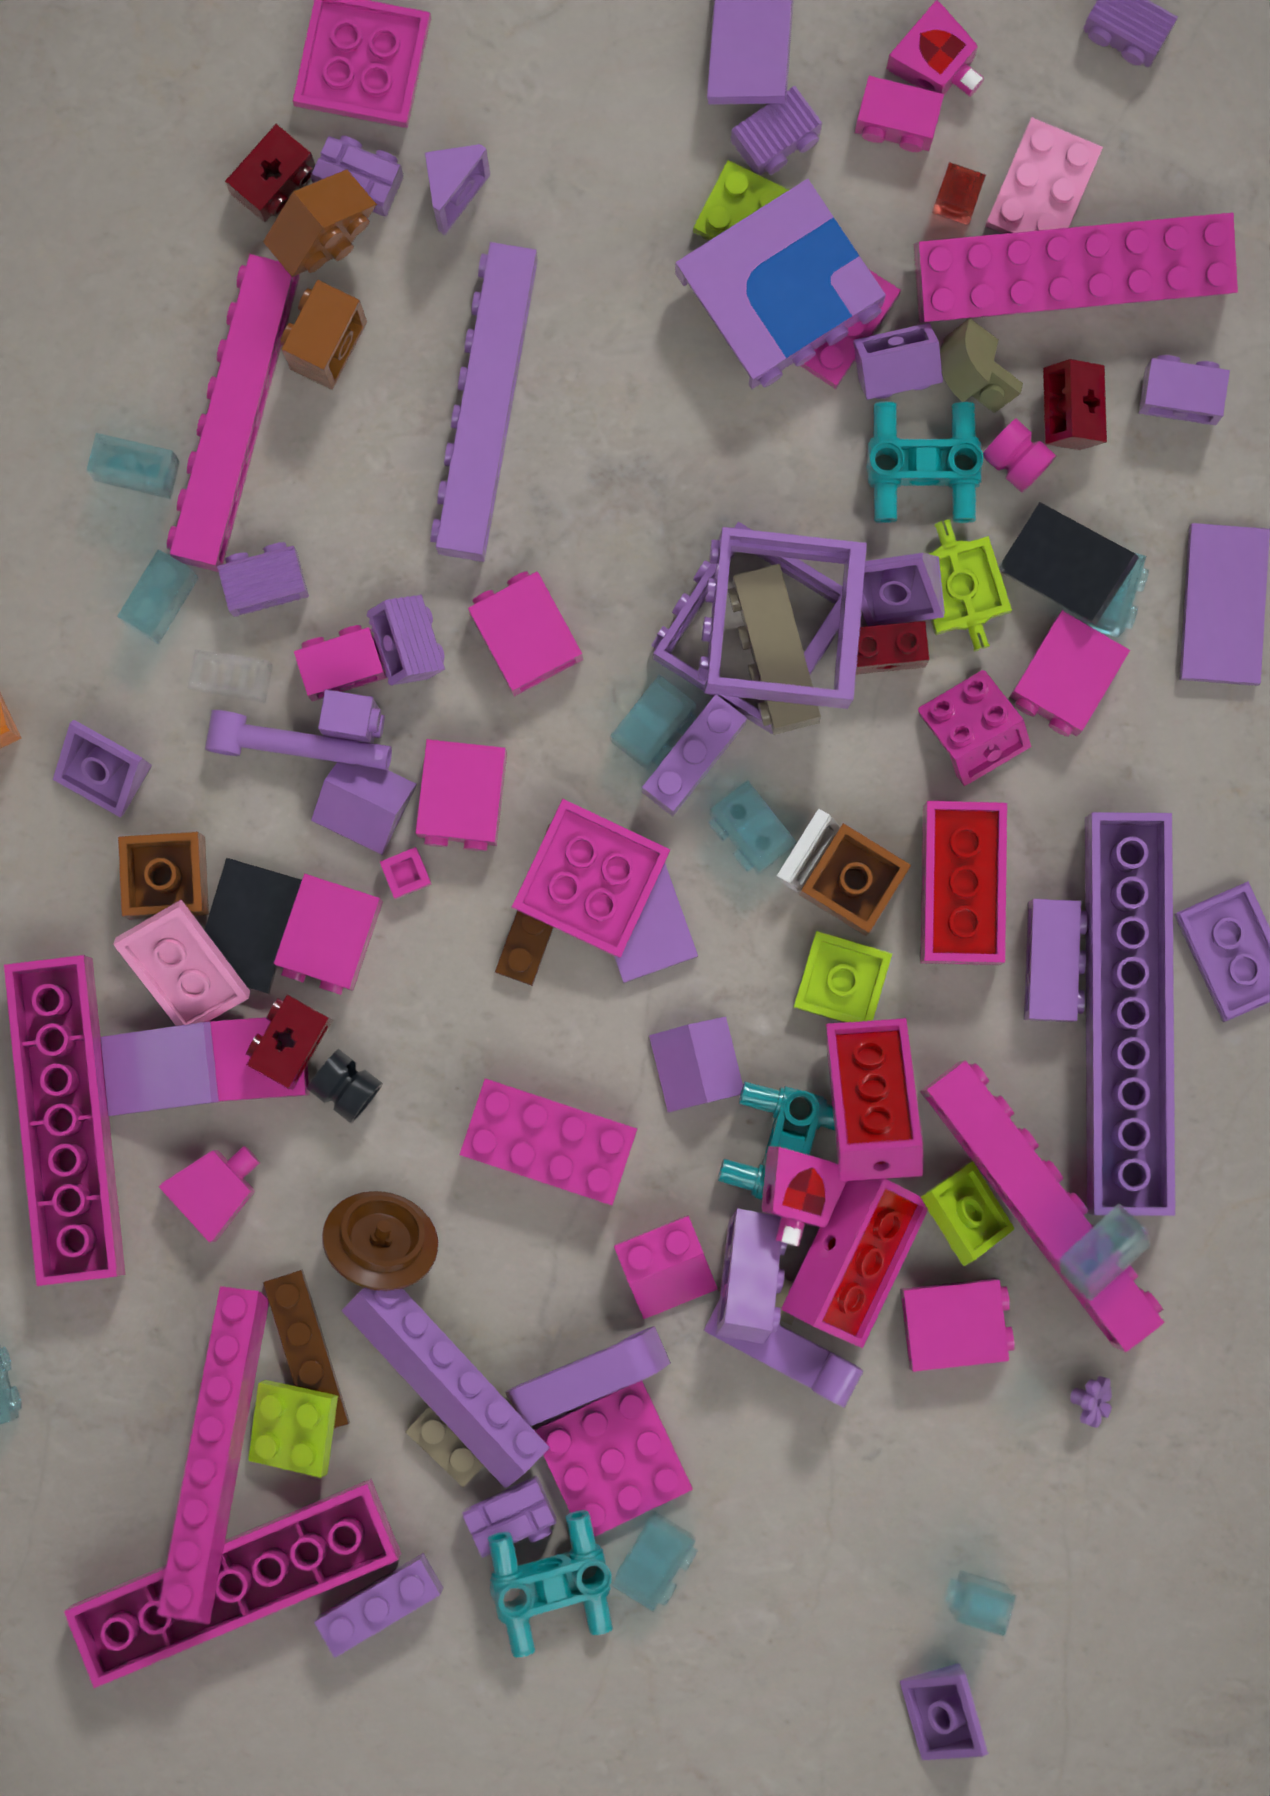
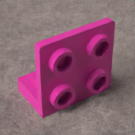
(976, 726)

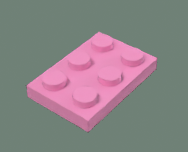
(1044, 180)
(181, 966)

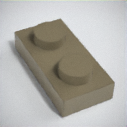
(444, 1447)

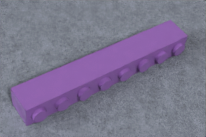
(486, 401)

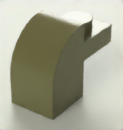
(971, 370)

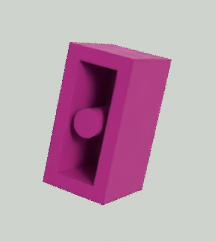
(898, 114)
(339, 662)

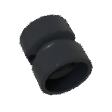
(344, 1086)

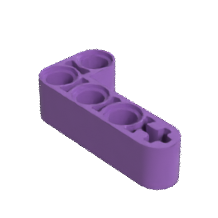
(800, 1360)
(590, 1377)

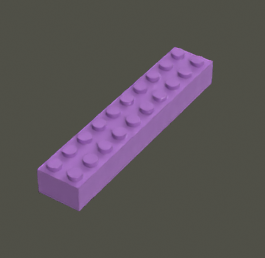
(1129, 1013)

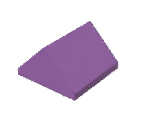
(454, 180)
(902, 589)
(99, 769)
(363, 804)
(696, 1064)
(943, 1714)

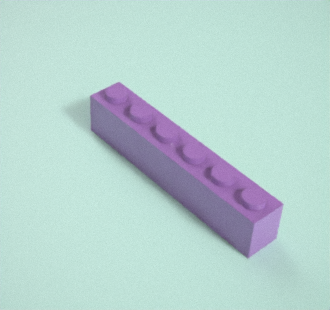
(447, 1382)

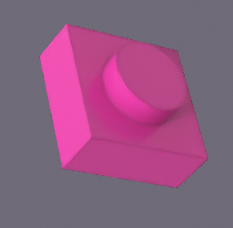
(405, 873)

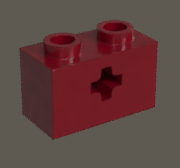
(273, 154)
(1074, 404)
(892, 647)
(308, 1031)

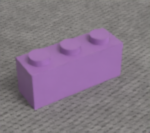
(694, 755)
(1054, 960)
(751, 1277)
(378, 1605)

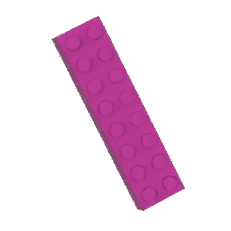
(1076, 267)
(64, 1120)
(1035, 1196)
(256, 1577)

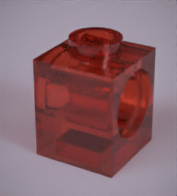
(959, 193)

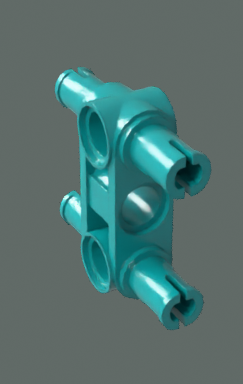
(924, 462)
(785, 1131)
(550, 1583)

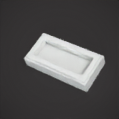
(808, 851)

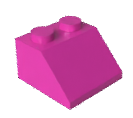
(665, 1267)

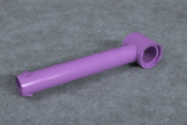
(230, 733)

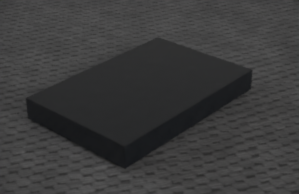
(1068, 563)
(251, 919)

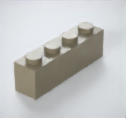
(774, 644)

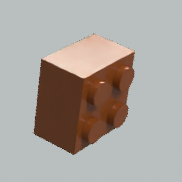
(320, 223)
(323, 333)
(162, 871)
(854, 879)

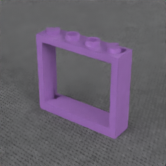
(790, 546)
(689, 606)

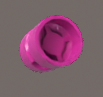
(1019, 455)

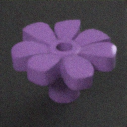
(1093, 1401)

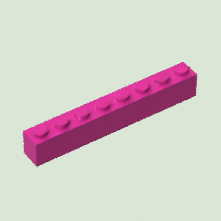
(233, 414)
(214, 1456)

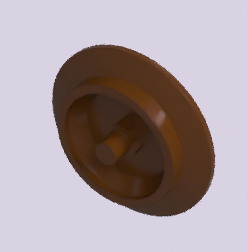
(380, 1241)

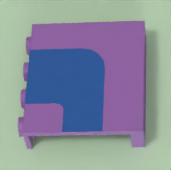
(782, 283)

